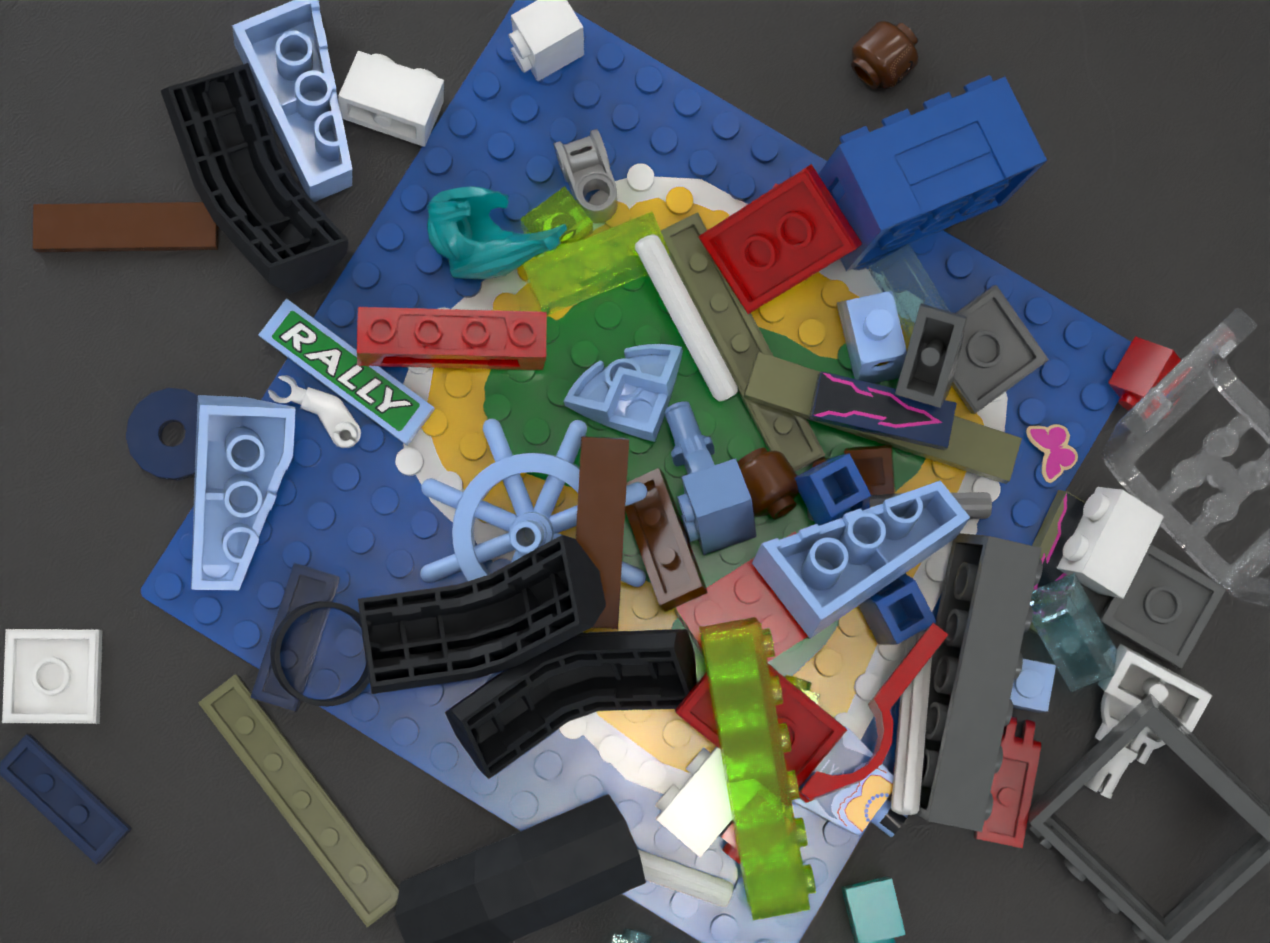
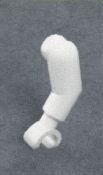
(329, 408)

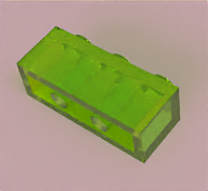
(590, 265)

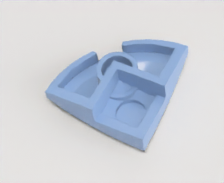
(630, 391)

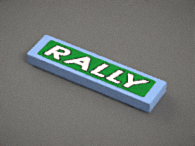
(336, 366)

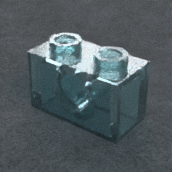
(1073, 633)

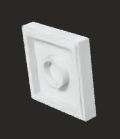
(52, 676)

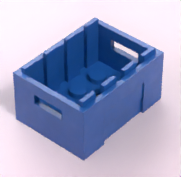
(931, 167)

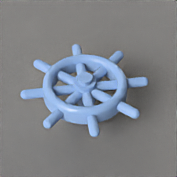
(531, 525)

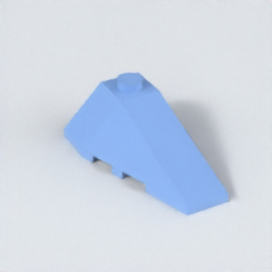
(238, 470)

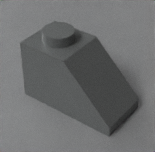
(932, 356)

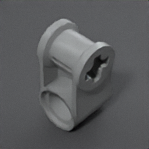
(588, 169)

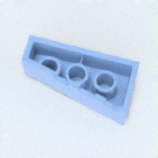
(299, 92)
(848, 560)

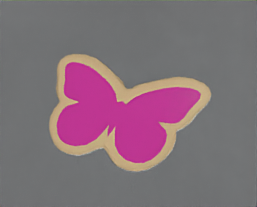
(1054, 443)

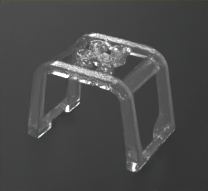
(1157, 413)

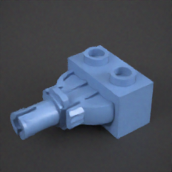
(716, 498)

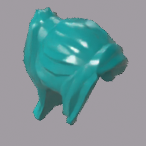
(473, 243)

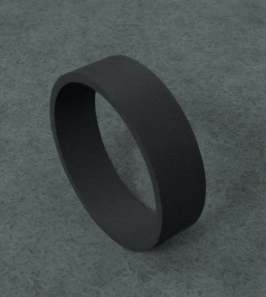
(277, 639)

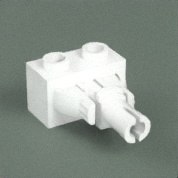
(1131, 683)

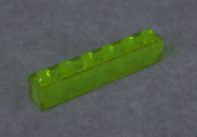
(755, 767)

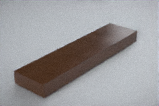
(123, 227)
(603, 515)

